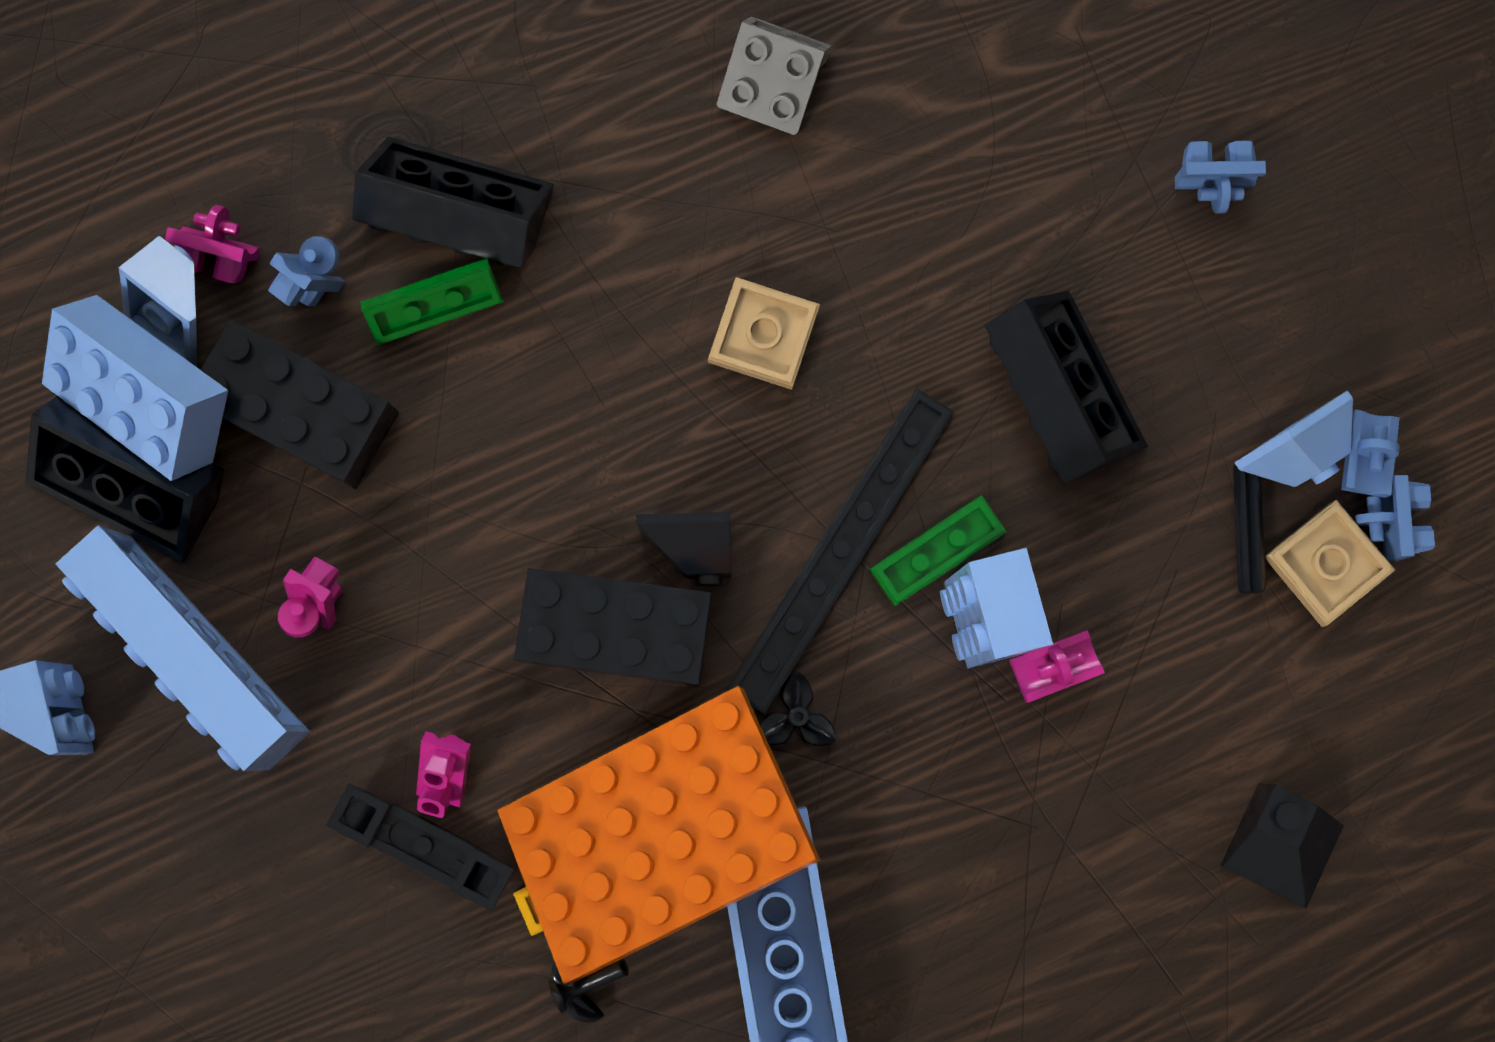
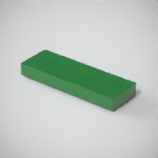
(431, 301)
(937, 551)

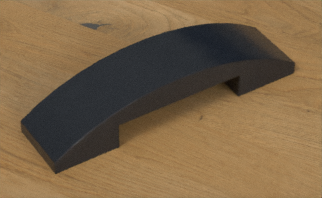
(421, 845)

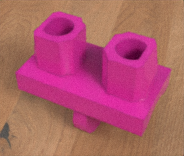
(231, 254)
(310, 599)
(1056, 666)
(441, 773)

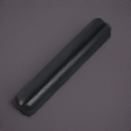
(1249, 532)

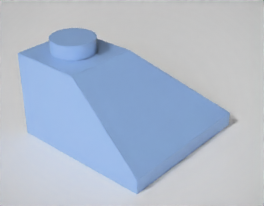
(161, 295)
(1306, 447)

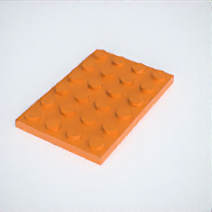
(656, 835)

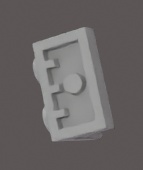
(772, 74)

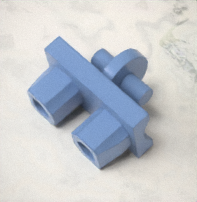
(1219, 180)
(306, 275)
(1372, 455)
(1391, 520)

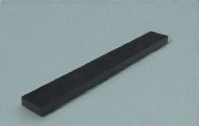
(840, 549)

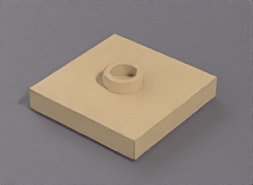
(763, 333)
(1329, 563)

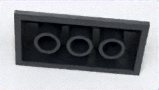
(451, 201)
(1065, 385)
(111, 483)

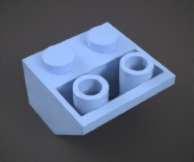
(45, 708)

